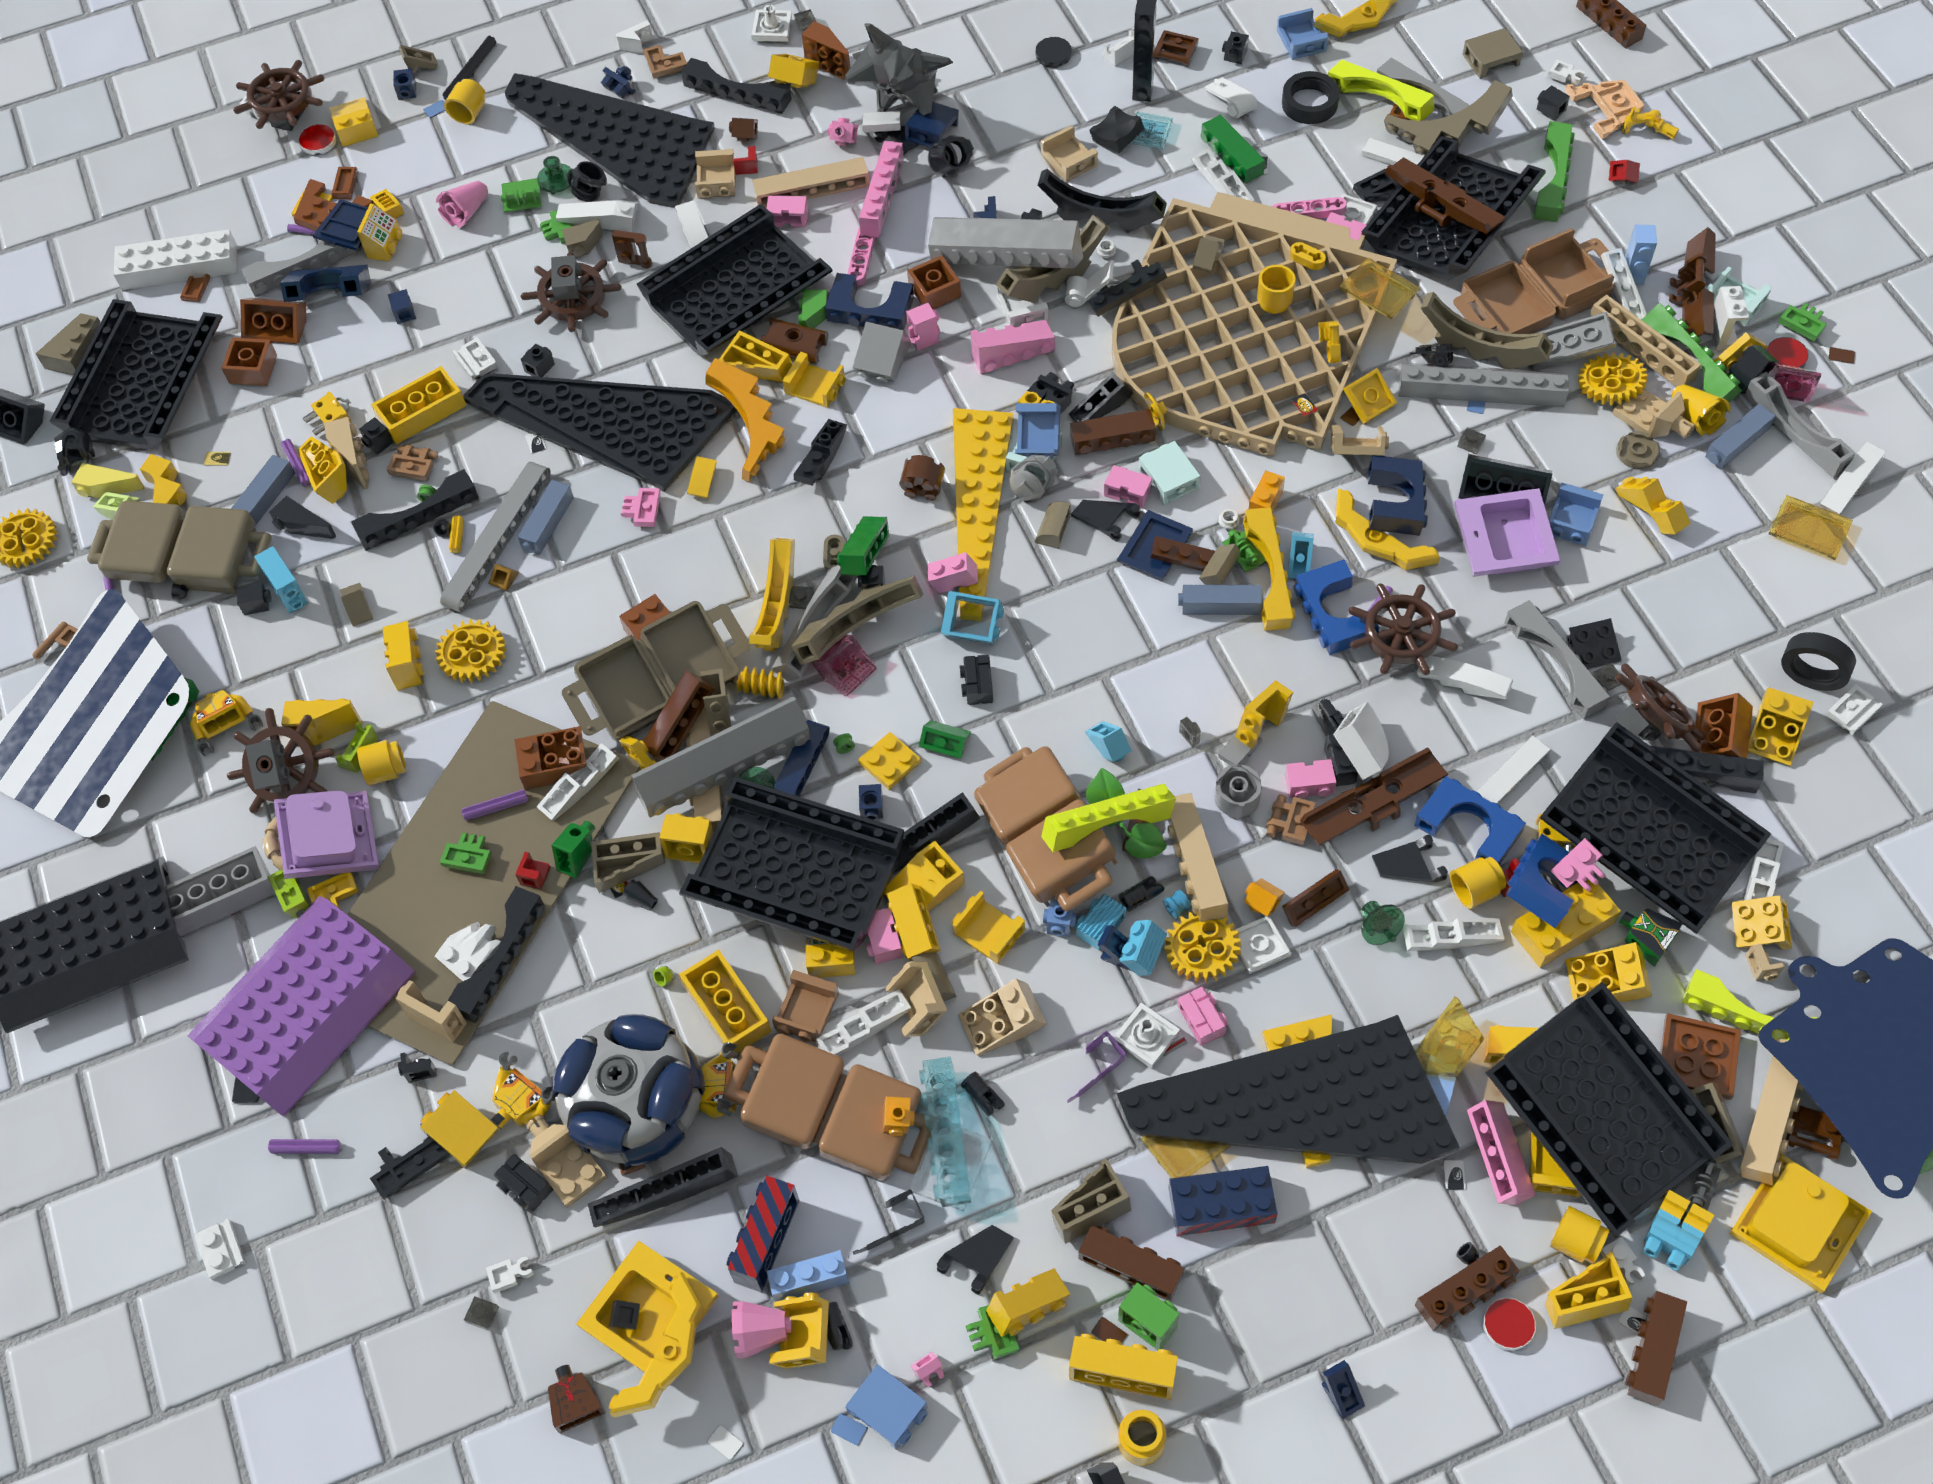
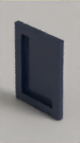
(342, 225)
(1139, 547)

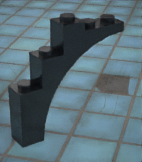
(1077, 204)

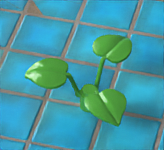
(1145, 838)

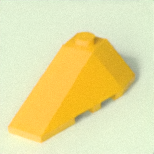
(324, 469)

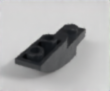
(822, 453)

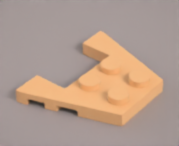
(1614, 100)

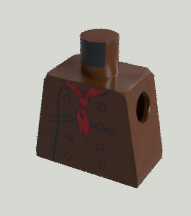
(572, 1400)

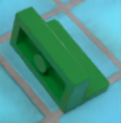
(944, 738)

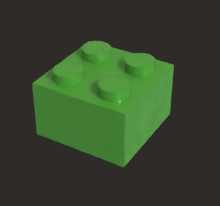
(1148, 1316)

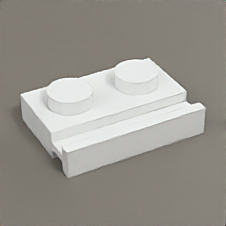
(475, 359)
(1853, 709)
(219, 1249)

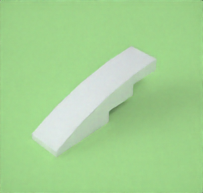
(1220, 176)
(691, 223)
(1852, 478)
(1468, 677)
(574, 786)
(1764, 870)
(1452, 935)
(865, 1024)

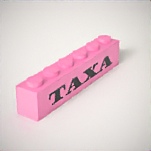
(881, 189)

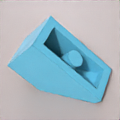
(1300, 553)
(1109, 741)

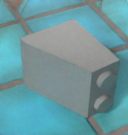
(881, 352)

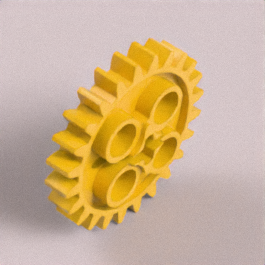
(1612, 378)
(37, 537)
(470, 651)
(1210, 963)

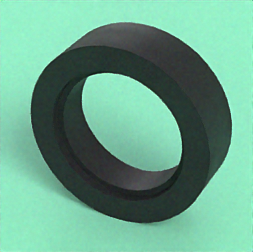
(1310, 114)
(1821, 645)

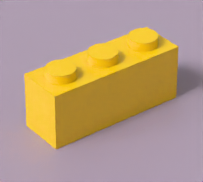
(912, 921)

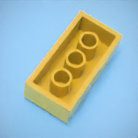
(419, 404)
(1587, 916)
(725, 1001)
(1123, 1366)

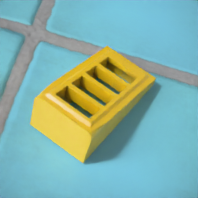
(387, 203)

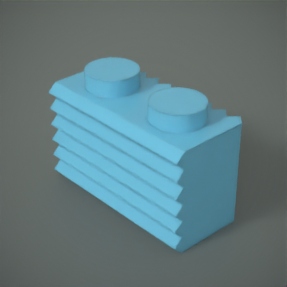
(1102, 913)
(1143, 947)

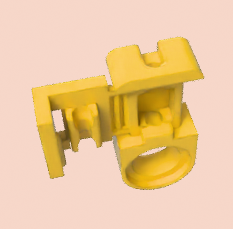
(1330, 332)

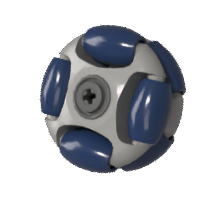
(628, 1090)

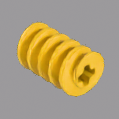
(761, 683)

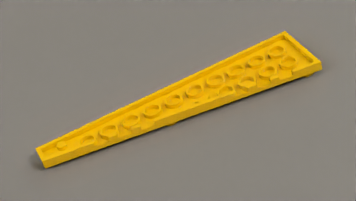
(980, 467)

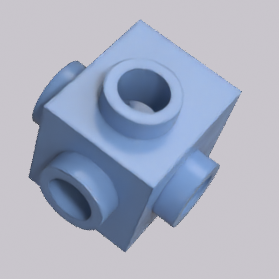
(1059, 921)

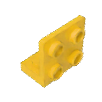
(1762, 922)

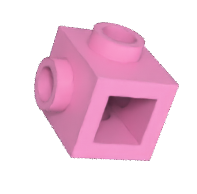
(843, 131)

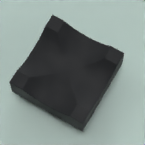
(1117, 130)

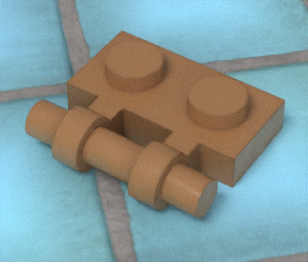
(409, 466)
(1292, 828)

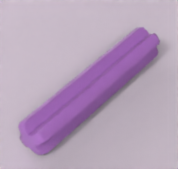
(295, 461)
(494, 805)
(304, 1146)

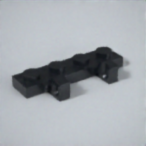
(1141, 280)
(403, 1170)

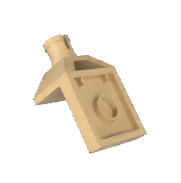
(1655, 416)
(562, 1161)

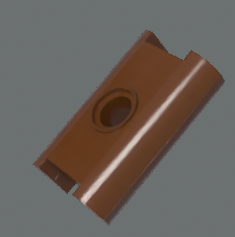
(795, 339)

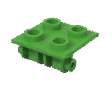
(521, 195)
(1250, 556)

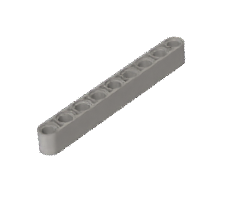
(495, 537)

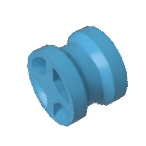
(1177, 904)

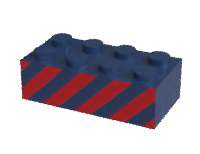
(1222, 1200)
(763, 1233)

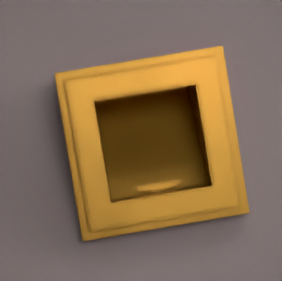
(502, 576)

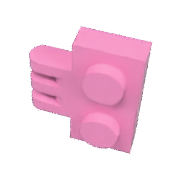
(642, 507)
(1579, 866)

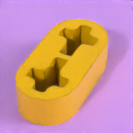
(1307, 256)

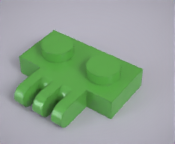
(552, 228)
(1803, 321)
(467, 854)
(990, 1336)

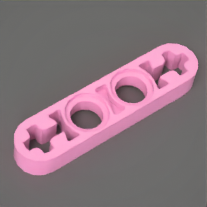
(1309, 205)
(859, 254)

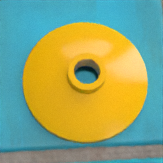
(1157, 410)

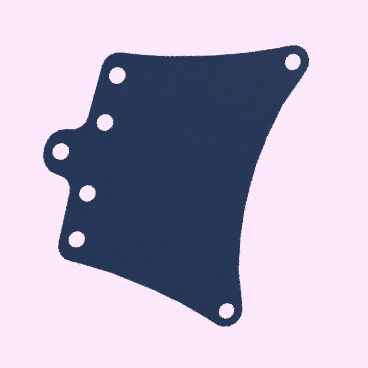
(1867, 1055)

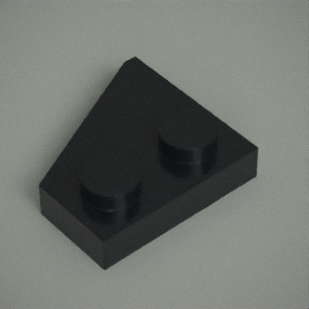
(1376, 187)

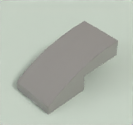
(1236, 752)

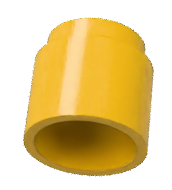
(465, 101)
(1275, 288)
(381, 761)
(1477, 881)
(1579, 1236)
(1141, 1454)

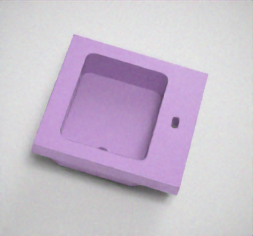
(1509, 532)
(322, 834)

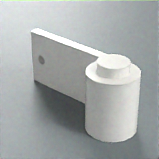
(1239, 99)
(1081, 290)

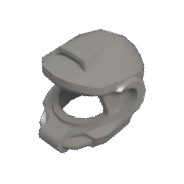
(1028, 486)

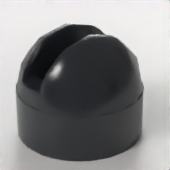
(437, 527)
(179, 592)
(1467, 1253)

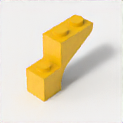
(162, 474)
(1650, 497)

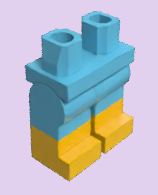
(1674, 1239)

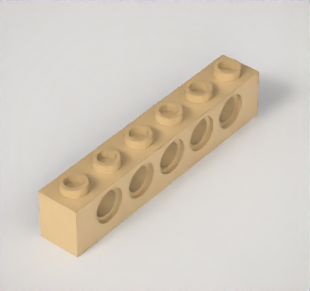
(1648, 344)

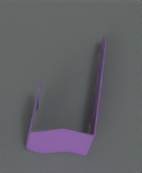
(1089, 1048)

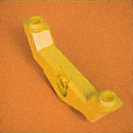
(1360, 18)
(1378, 542)
(671, 1356)

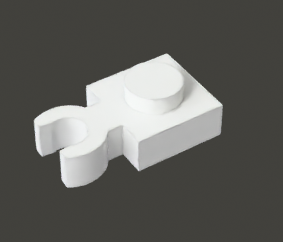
(1564, 71)
(1624, 1258)
(505, 1274)

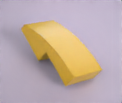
(702, 477)

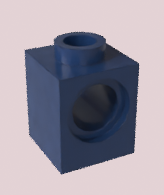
(404, 83)
(401, 306)
(869, 794)

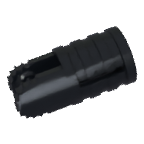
(1330, 715)
(1140, 893)
(981, 1093)
(837, 1331)

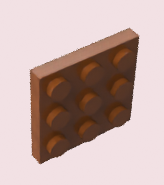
(1701, 1052)

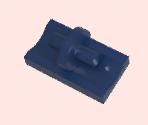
(621, 79)

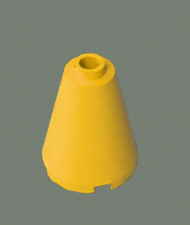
(1703, 409)

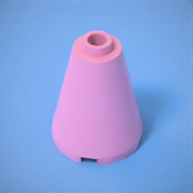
(461, 202)

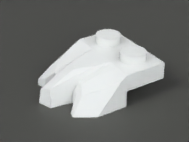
(468, 950)

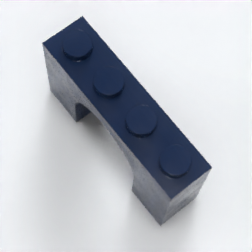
(350, 279)
(843, 310)
(1407, 477)

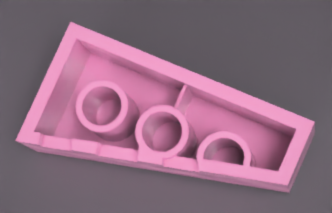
(1010, 345)

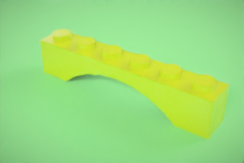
(1412, 101)
(1069, 827)
(1711, 996)

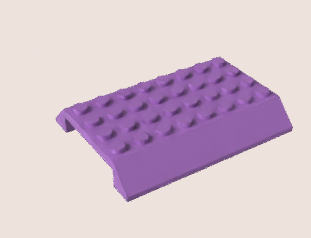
(302, 1005)

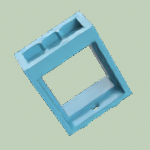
(281, 579)
(951, 612)

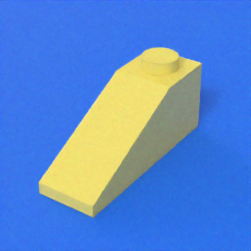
(97, 480)

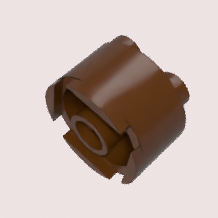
(922, 477)

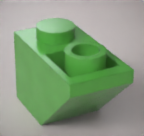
(812, 308)

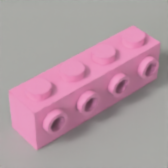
(1501, 1152)

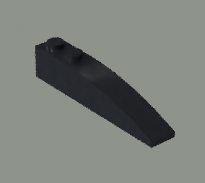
(938, 827)
(665, 1188)

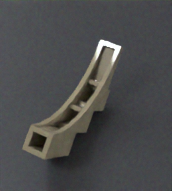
(1479, 116)
(1030, 282)
(1483, 343)
(847, 617)

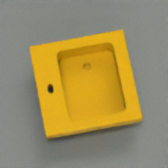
(1798, 1222)
(642, 1281)

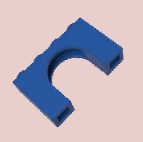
(1312, 588)
(1454, 798)
(1531, 889)

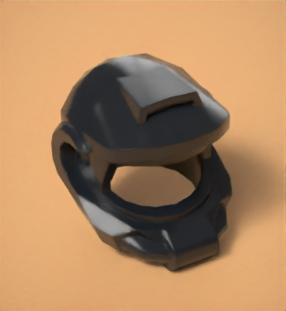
(943, 157)
(586, 181)
(73, 446)

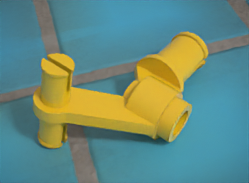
(1651, 119)

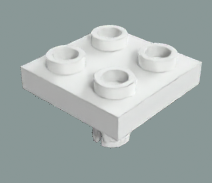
(771, 25)
(1146, 1035)

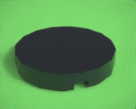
(1053, 51)

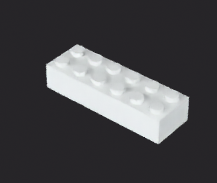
(175, 259)

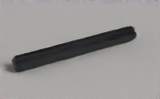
(472, 64)

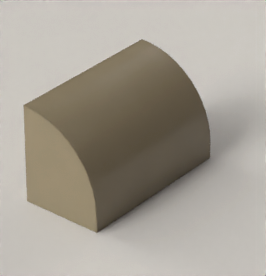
(1054, 524)
(1220, 565)
(939, 974)

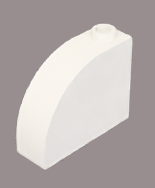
(1363, 741)

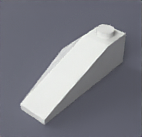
(611, 214)

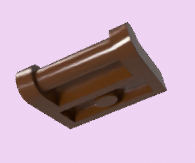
(1176, 43)
(626, 249)
(1816, 1125)

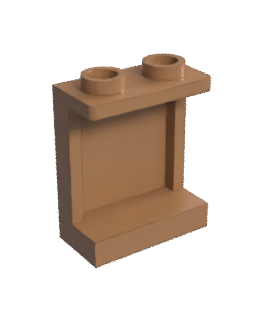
(806, 1007)

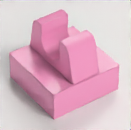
(926, 1366)

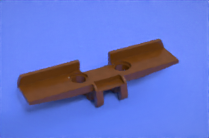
(1417, 182)
(1693, 297)
(1408, 775)

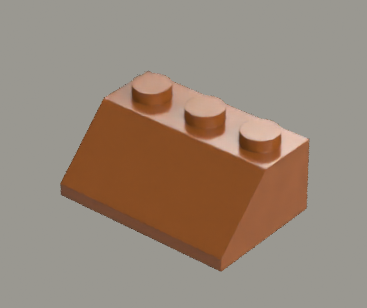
(272, 319)
(1725, 724)

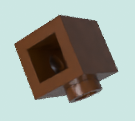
(743, 128)

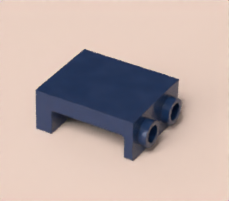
(931, 128)

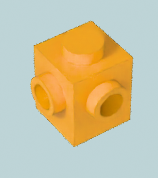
(1263, 897)
(897, 1116)

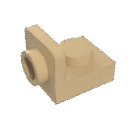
(1760, 964)

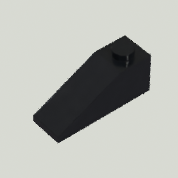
(1102, 400)
(299, 520)

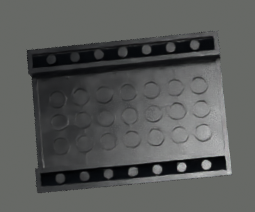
(1452, 249)
(730, 281)
(134, 376)
(1656, 826)
(796, 864)
(87, 944)
(1607, 1107)

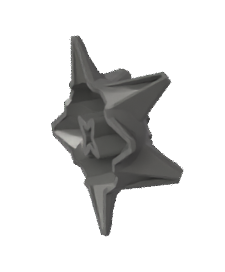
(896, 71)

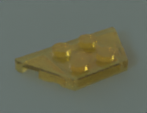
(1449, 1042)

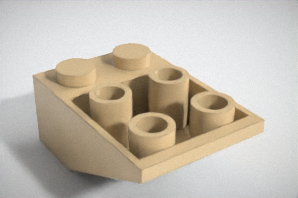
(344, 440)
(1002, 1017)

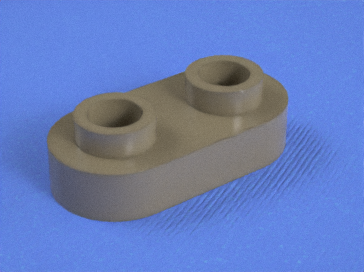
(829, 554)

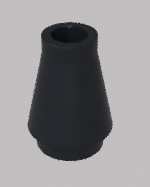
(639, 894)

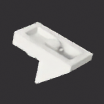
(633, 37)

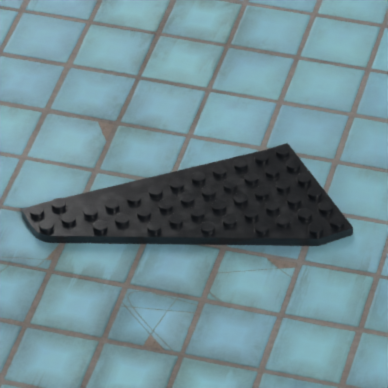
(631, 142)
(623, 425)
(1327, 1096)

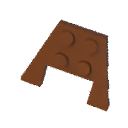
(314, 209)

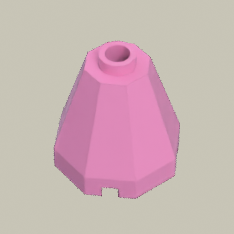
(757, 1328)

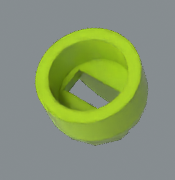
(663, 975)

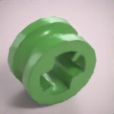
(425, 492)
(844, 743)

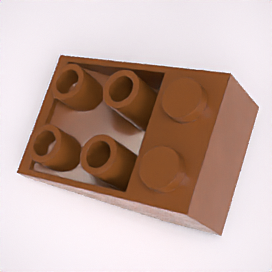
(823, 46)
(549, 755)

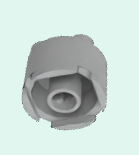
(1238, 791)

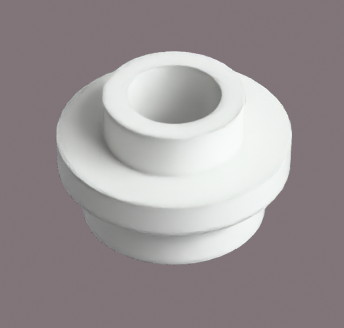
(1106, 248)
(1228, 514)

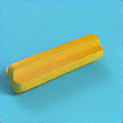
(456, 534)

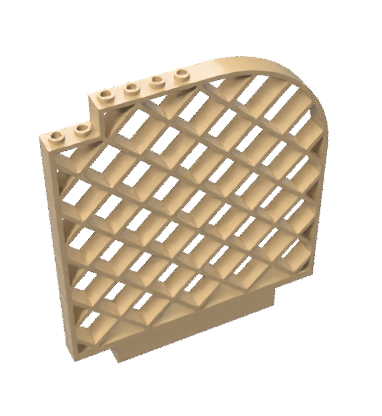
(1275, 231)

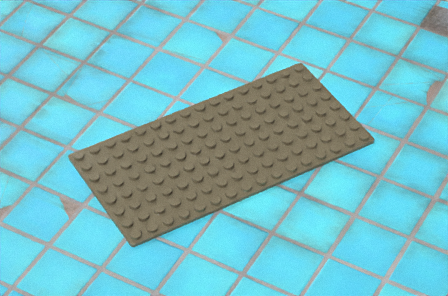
(418, 903)

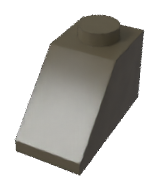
(582, 237)

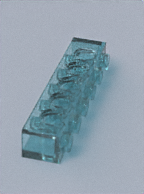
(958, 1190)

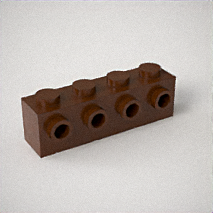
(1614, 20)
(1112, 432)
(678, 716)
(1130, 1262)
(1467, 1288)
(1656, 1348)

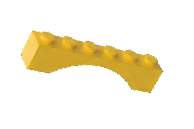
(1261, 532)

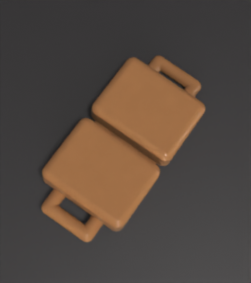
(1551, 280)
(1016, 801)
(808, 1100)

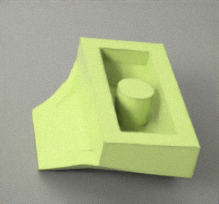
(109, 503)

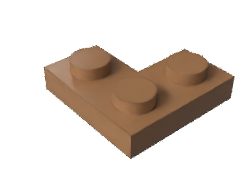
(663, 65)

